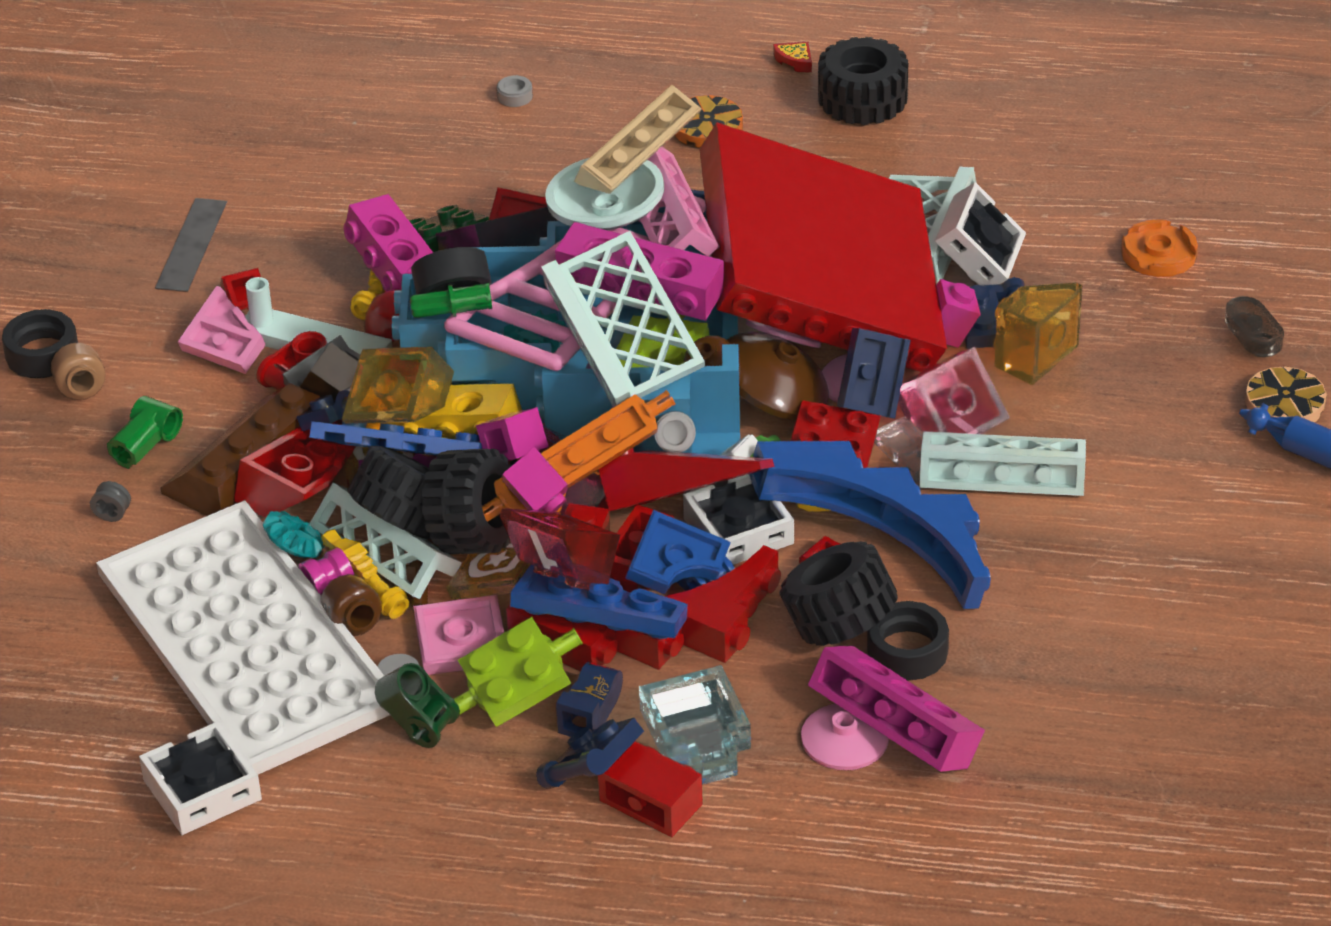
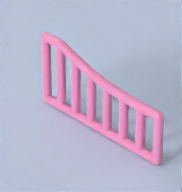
(517, 285)

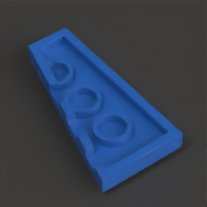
(393, 437)
(600, 604)

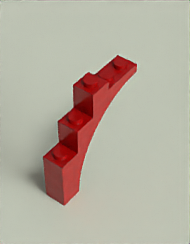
(713, 626)

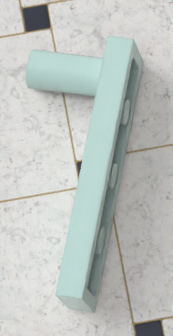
(281, 327)

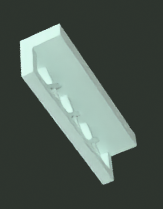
(1003, 463)
(417, 547)

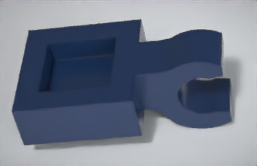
(324, 410)

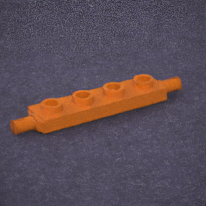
(592, 445)

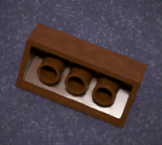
(211, 477)

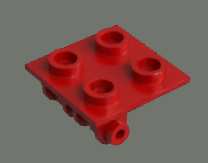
(834, 423)

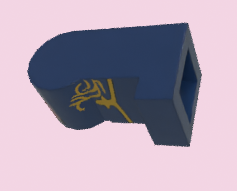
(589, 697)

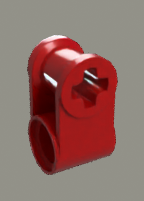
(287, 357)

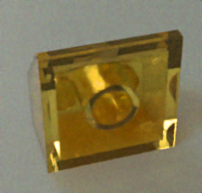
(1037, 329)
(397, 385)

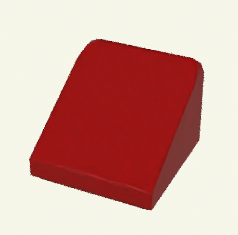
(235, 287)

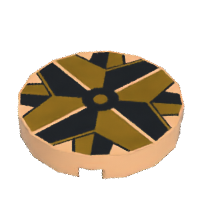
(1287, 393)

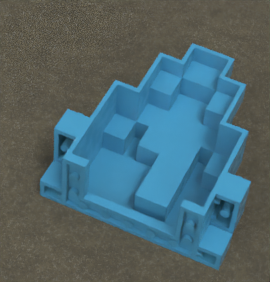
(573, 394)

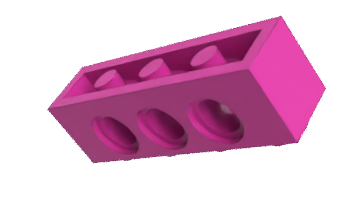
(384, 239)
(688, 278)
(896, 708)

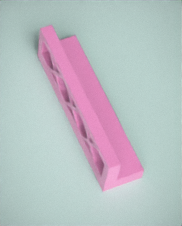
(681, 210)

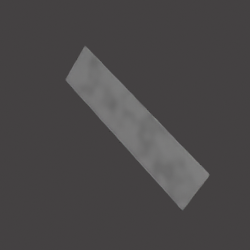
(191, 244)

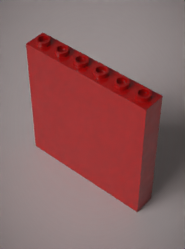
(819, 245)

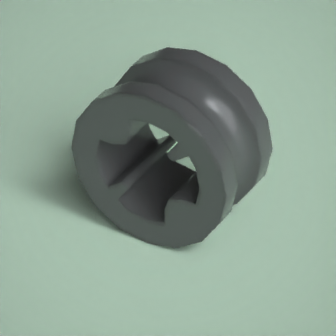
(110, 501)

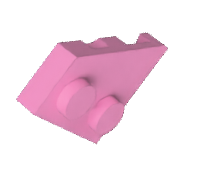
(222, 334)

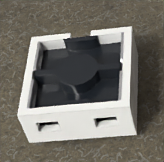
(980, 236)
(739, 517)
(200, 778)

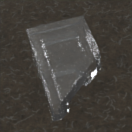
(902, 444)

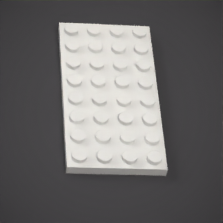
(246, 636)

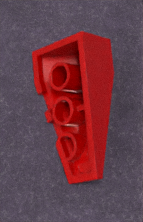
(289, 471)
(657, 475)

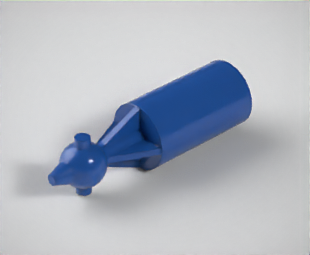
(1292, 433)

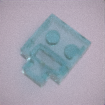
(697, 721)

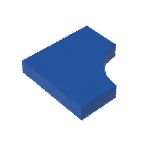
(675, 552)

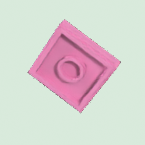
(454, 630)

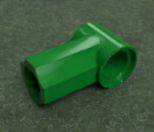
(148, 424)

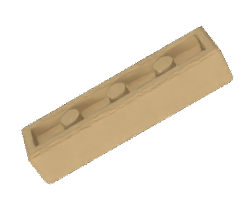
(637, 141)

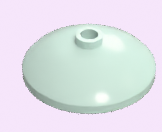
(623, 206)

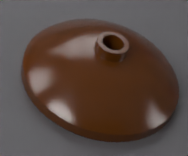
(777, 374)

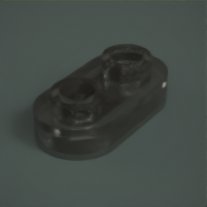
(1254, 326)

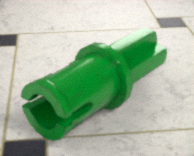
(451, 301)

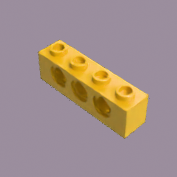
(465, 409)

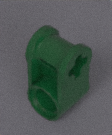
(415, 703)

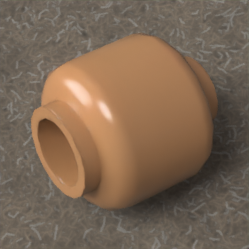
(78, 371)

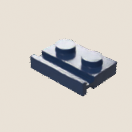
(873, 373)

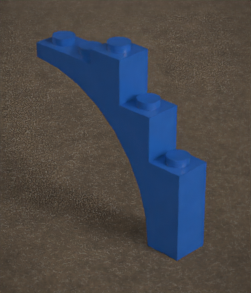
(887, 498)

